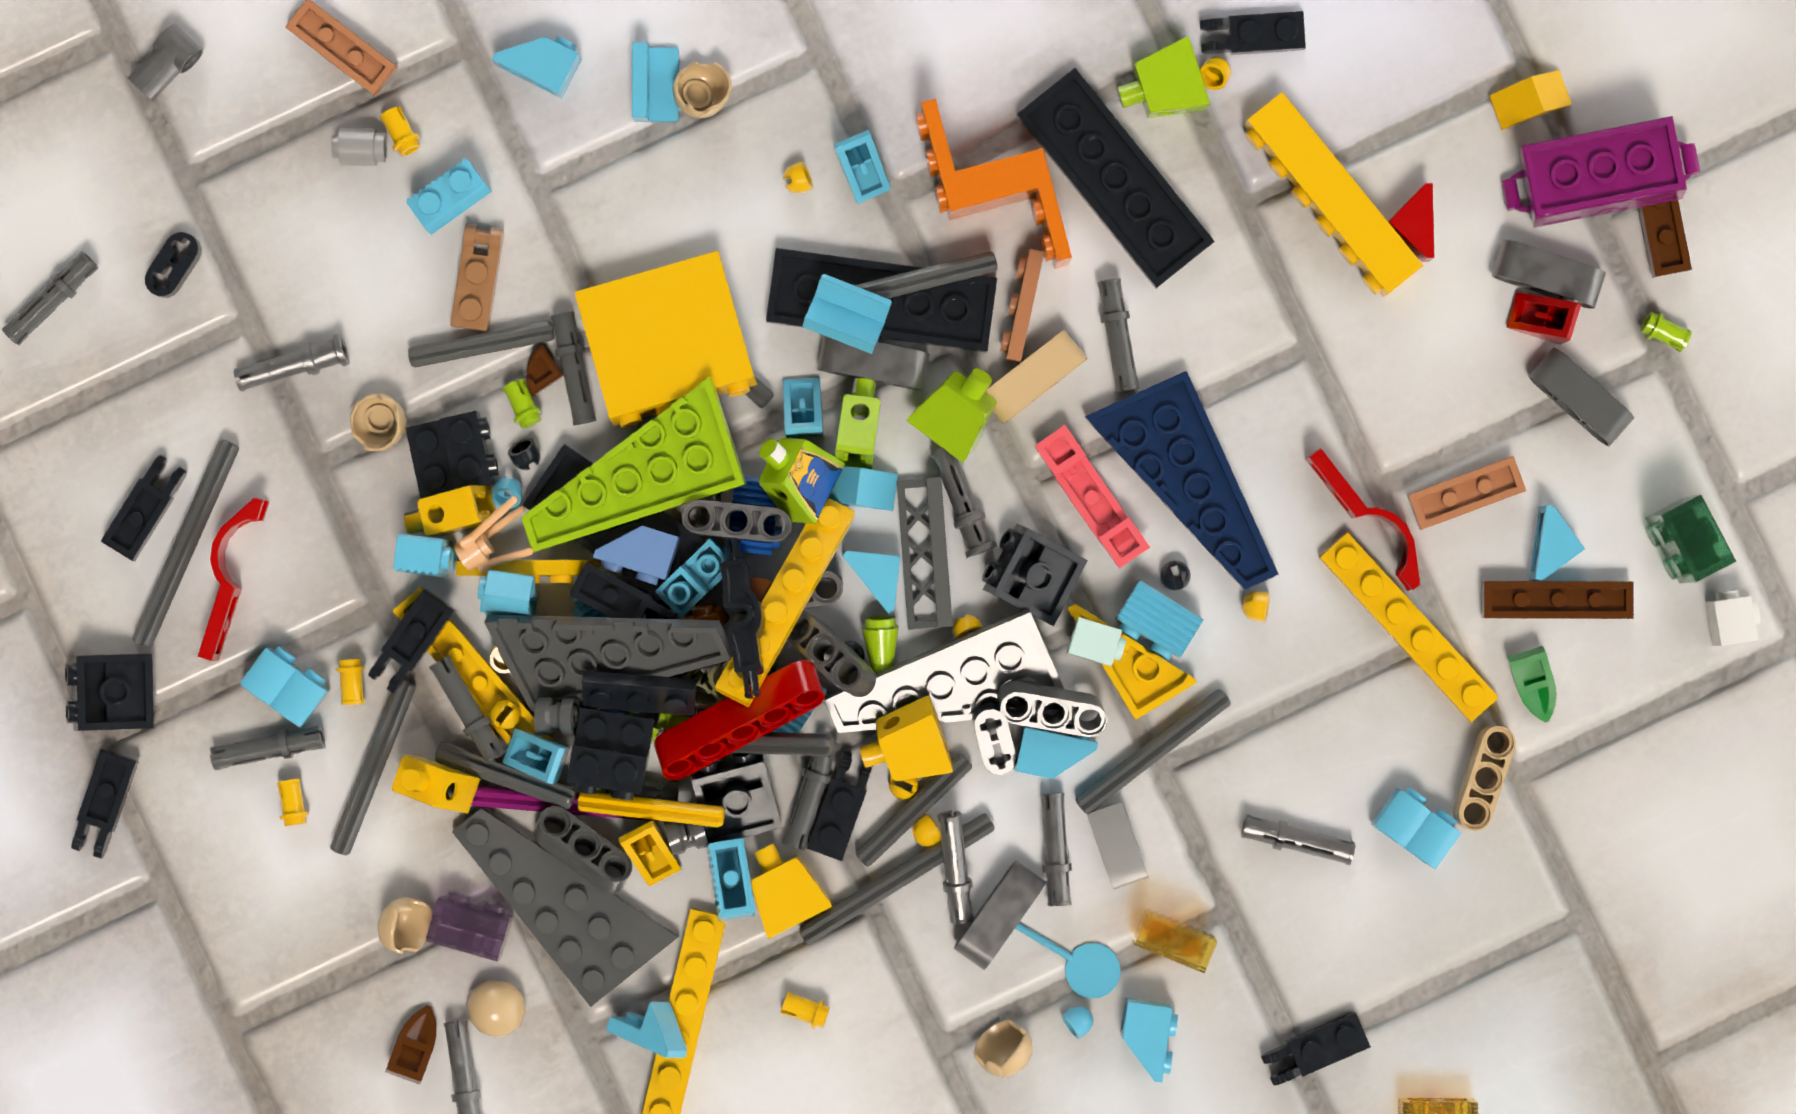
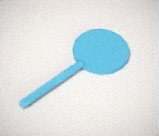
(1089, 969)

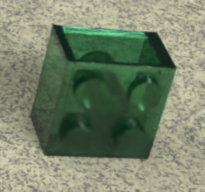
(1689, 540)

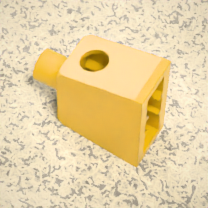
(451, 511)
(910, 743)
(429, 781)
(785, 891)

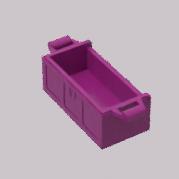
(1602, 172)

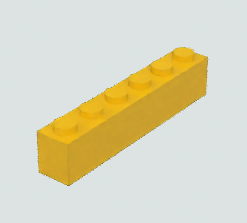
(1332, 195)

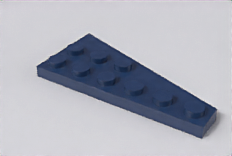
(1178, 456)

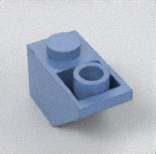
(643, 551)

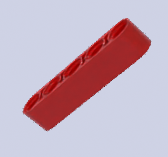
(733, 725)

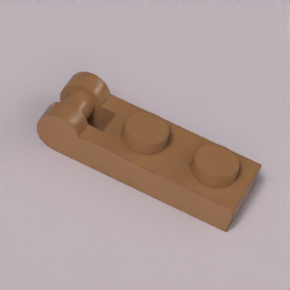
(477, 279)

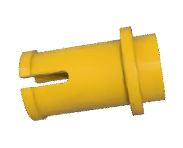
(400, 131)
(351, 681)
(292, 802)
(805, 1010)

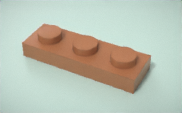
(341, 47)
(1021, 306)
(1466, 493)

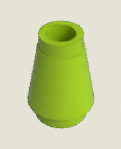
(881, 640)

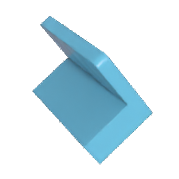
(652, 83)
(847, 313)

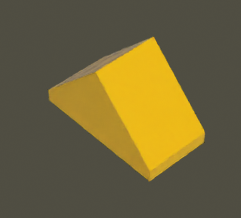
(1530, 99)
(650, 852)

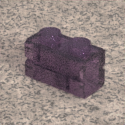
(469, 926)

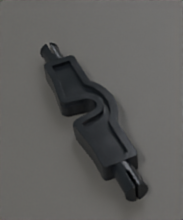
(745, 635)

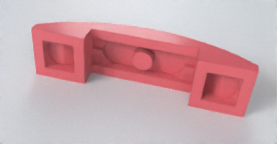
(1091, 497)

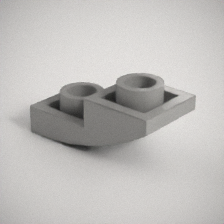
(1117, 845)

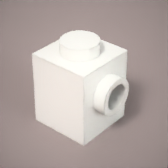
(1732, 618)

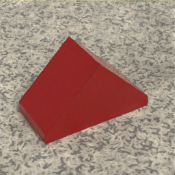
(1416, 223)
(1544, 317)

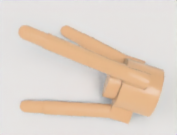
(475, 548)

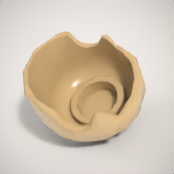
(702, 89)
(377, 422)
(404, 925)
(495, 1007)
(1004, 1049)

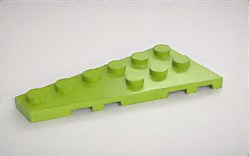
(658, 467)

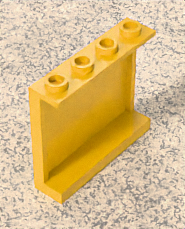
(664, 336)

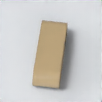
(1035, 376)
(1497, 763)

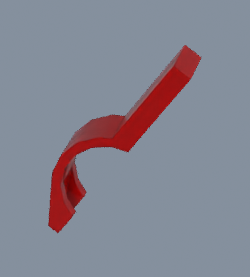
(1355, 507)
(228, 591)

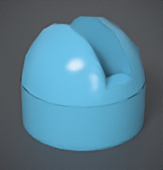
(506, 484)
(1078, 1021)

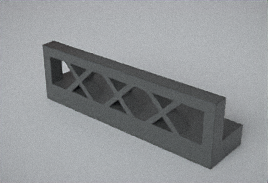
(939, 553)

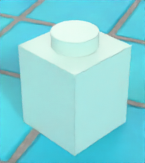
(1096, 642)

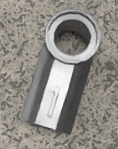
(172, 54)

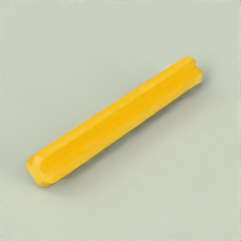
(653, 809)

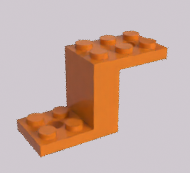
(994, 185)

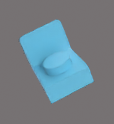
(654, 1032)

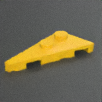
(558, 570)
(1140, 675)

